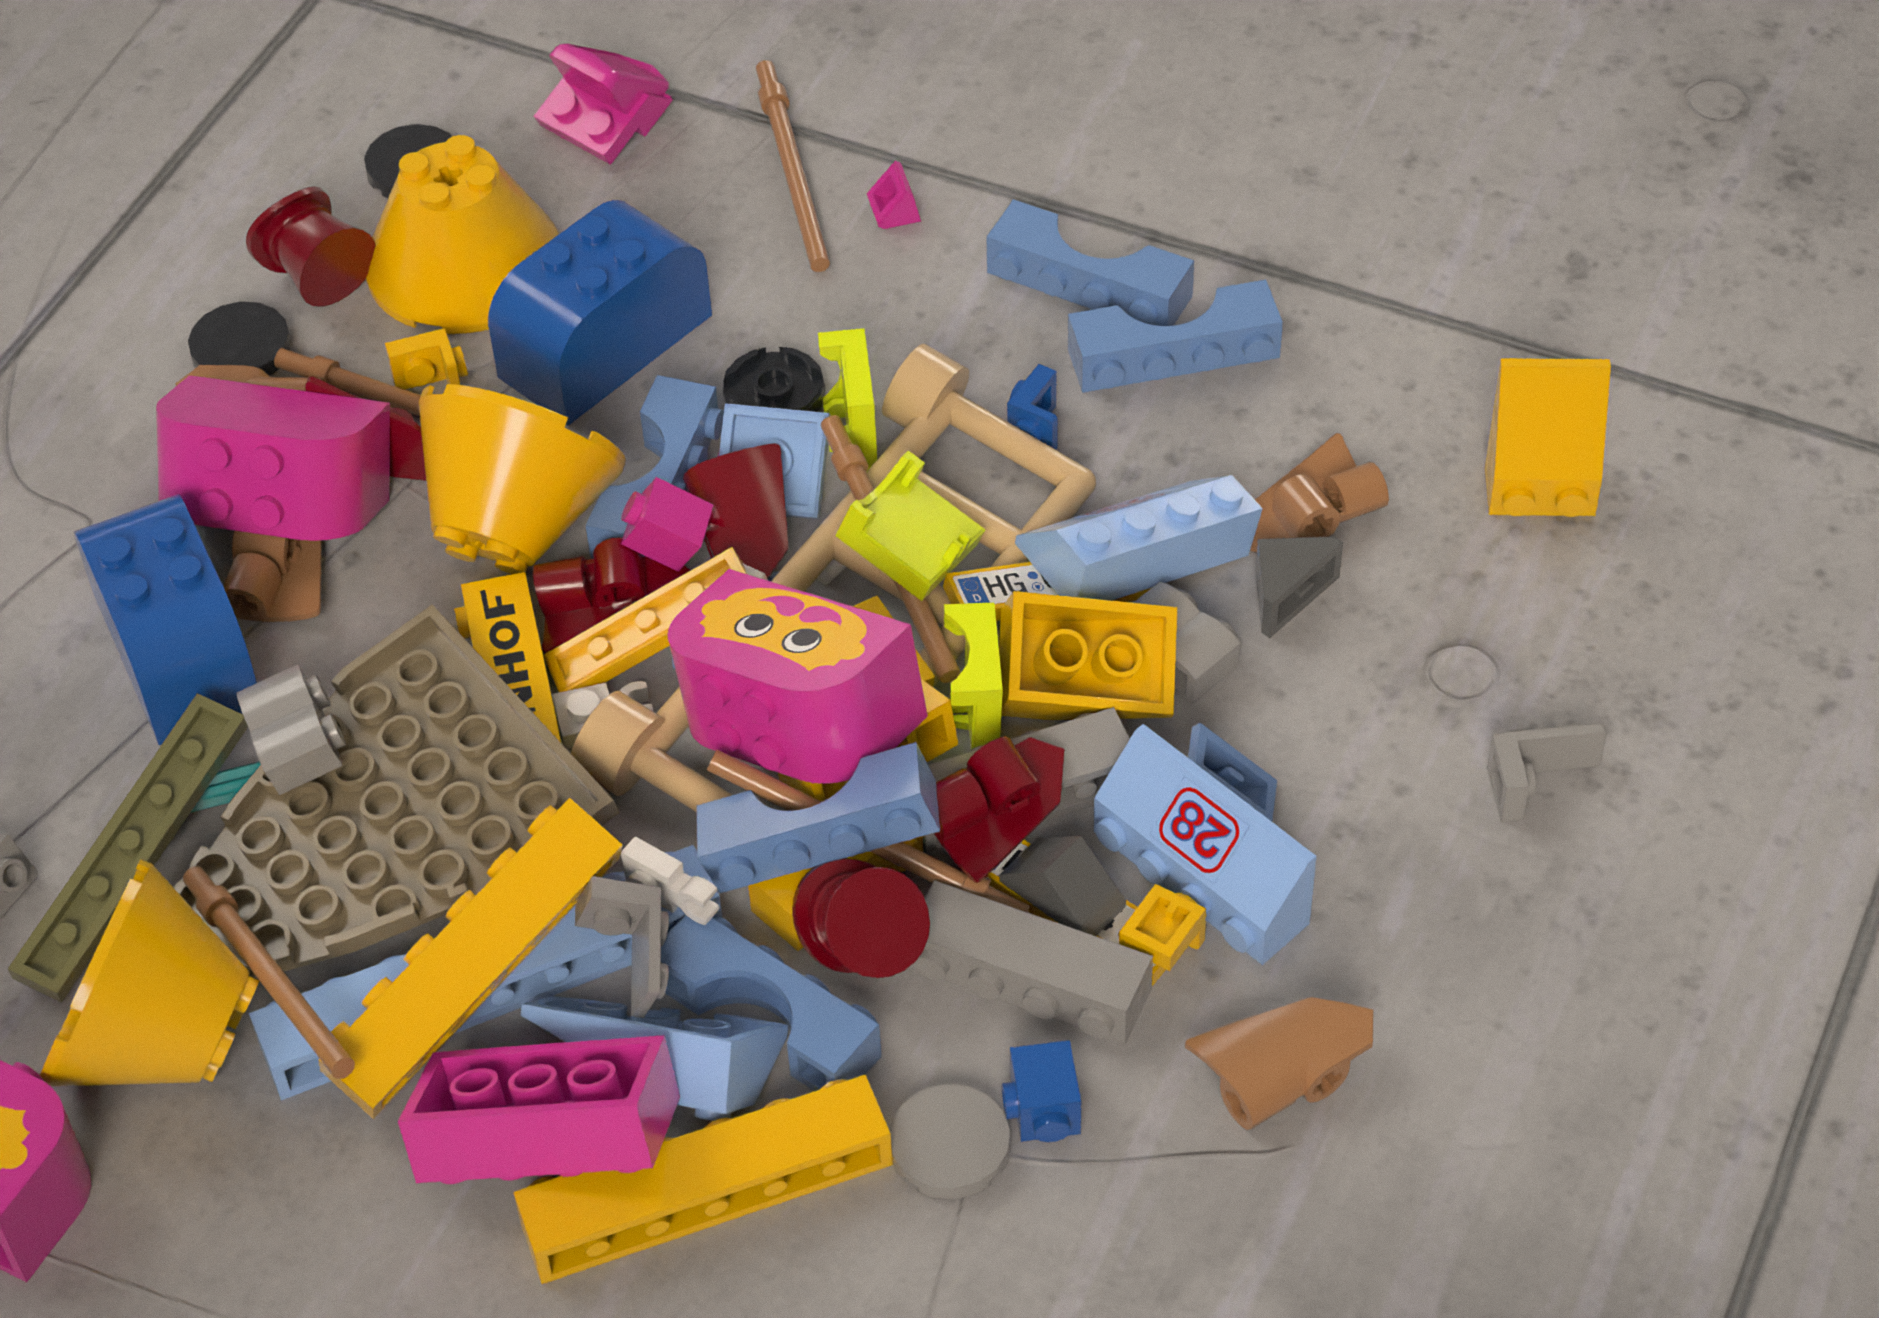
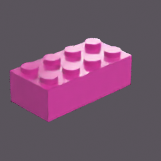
(540, 1110)

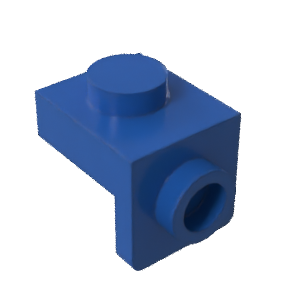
(1033, 403)

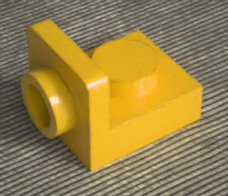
(425, 360)
(1165, 926)

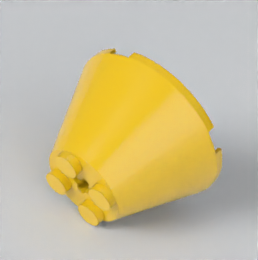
(452, 237)
(507, 474)
(152, 996)

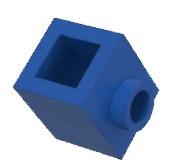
(1043, 1092)

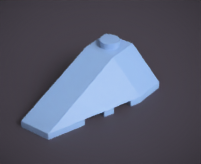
(715, 1061)

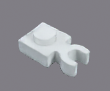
(576, 705)
(654, 867)

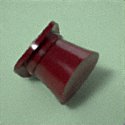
(311, 246)
(860, 918)

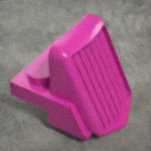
(602, 99)

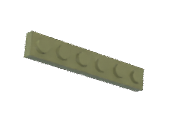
(138, 830)

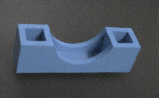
(1029, 251)
(1118, 350)
(678, 427)
(881, 805)
(719, 967)

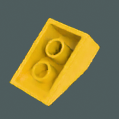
(1547, 437)
(1086, 657)

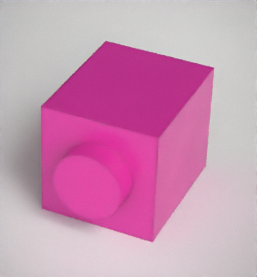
(665, 523)

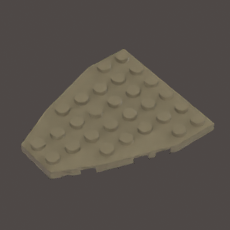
(428, 795)

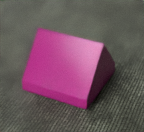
(893, 199)

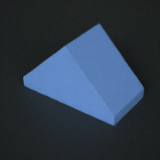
(1233, 769)

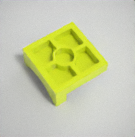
(853, 392)
(909, 529)
(979, 685)

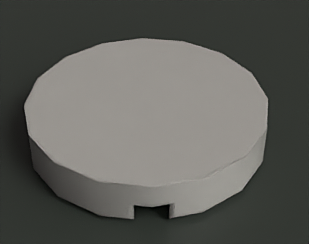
(950, 1141)

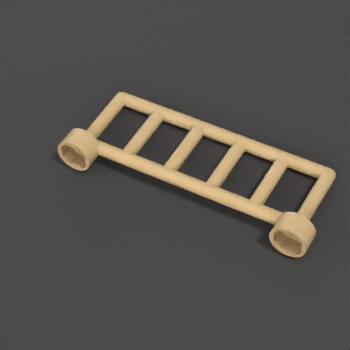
(925, 397)

